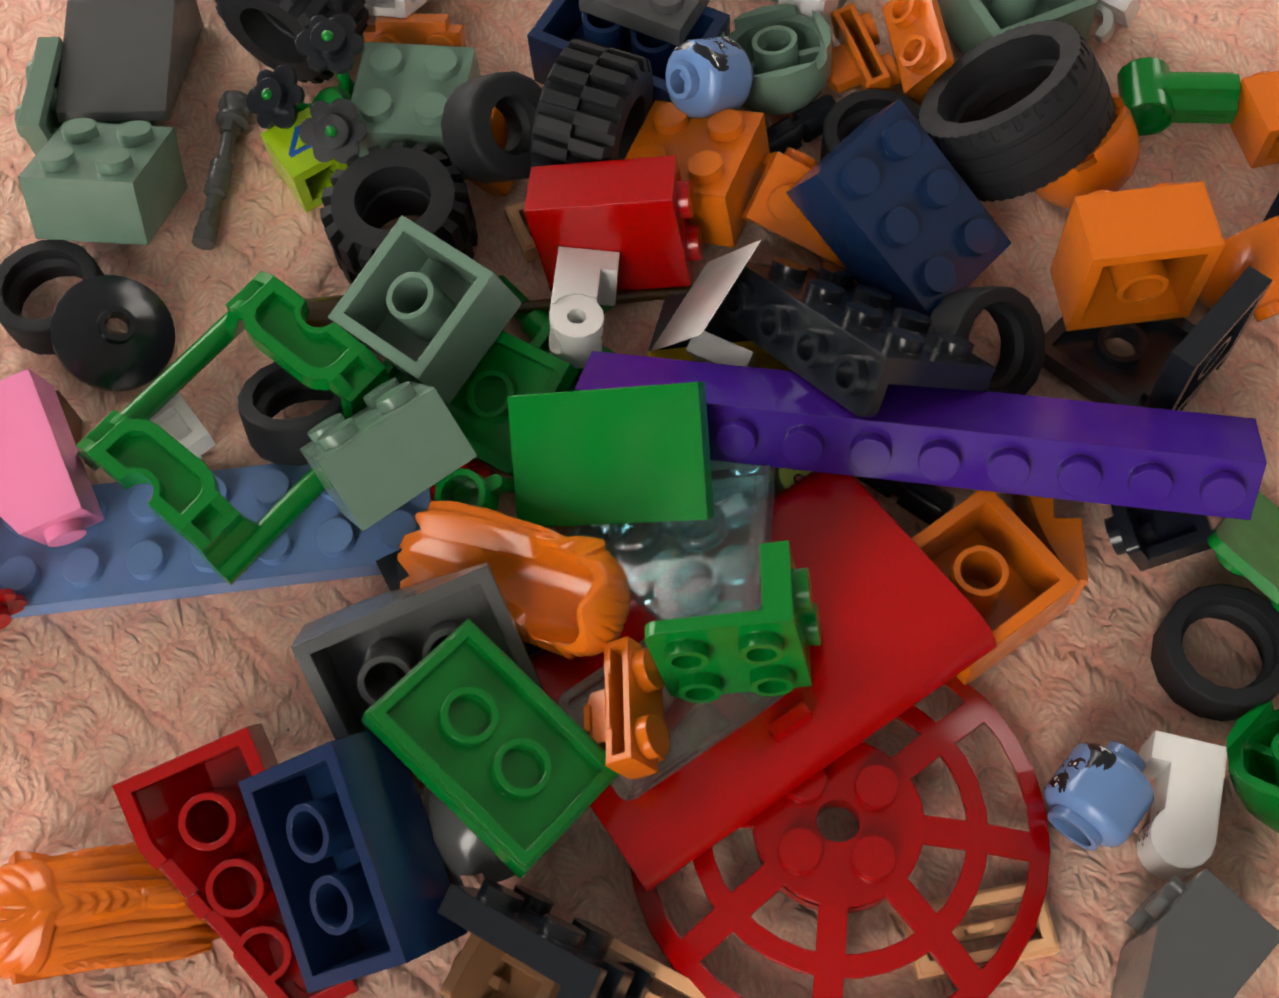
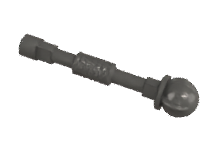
(233, 119)

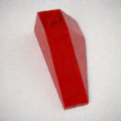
(200, 835)

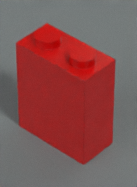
(621, 208)

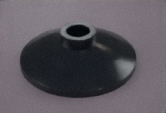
(109, 359)

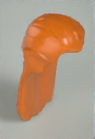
(558, 588)
(91, 914)

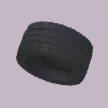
(1019, 110)

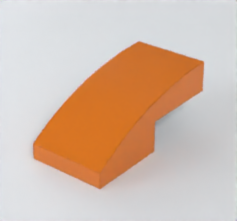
(1060, 535)

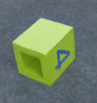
(297, 165)

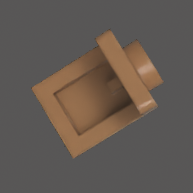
(490, 973)

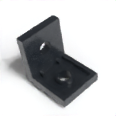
(1169, 354)
(566, 953)

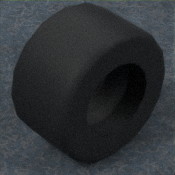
(468, 126)

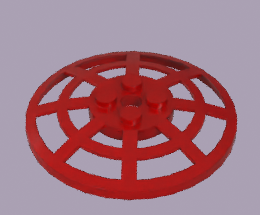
(872, 864)

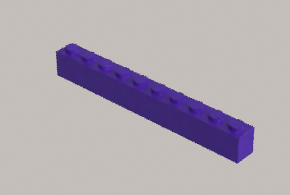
(969, 438)

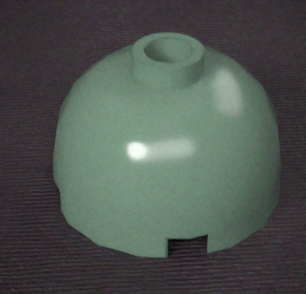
(787, 57)

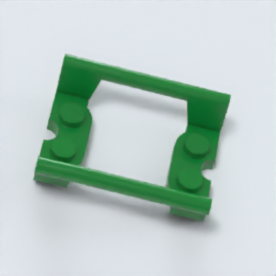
(183, 486)

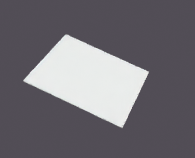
(705, 297)

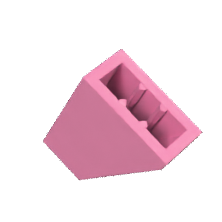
(41, 475)

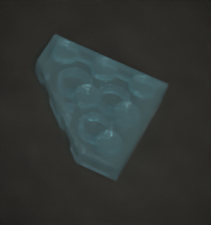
(698, 564)

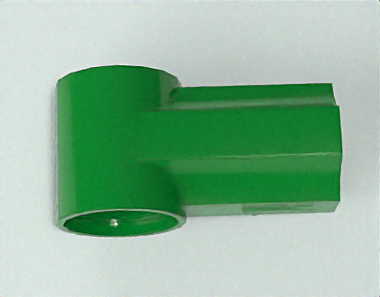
(1168, 97)

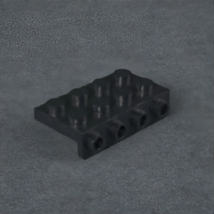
(846, 334)

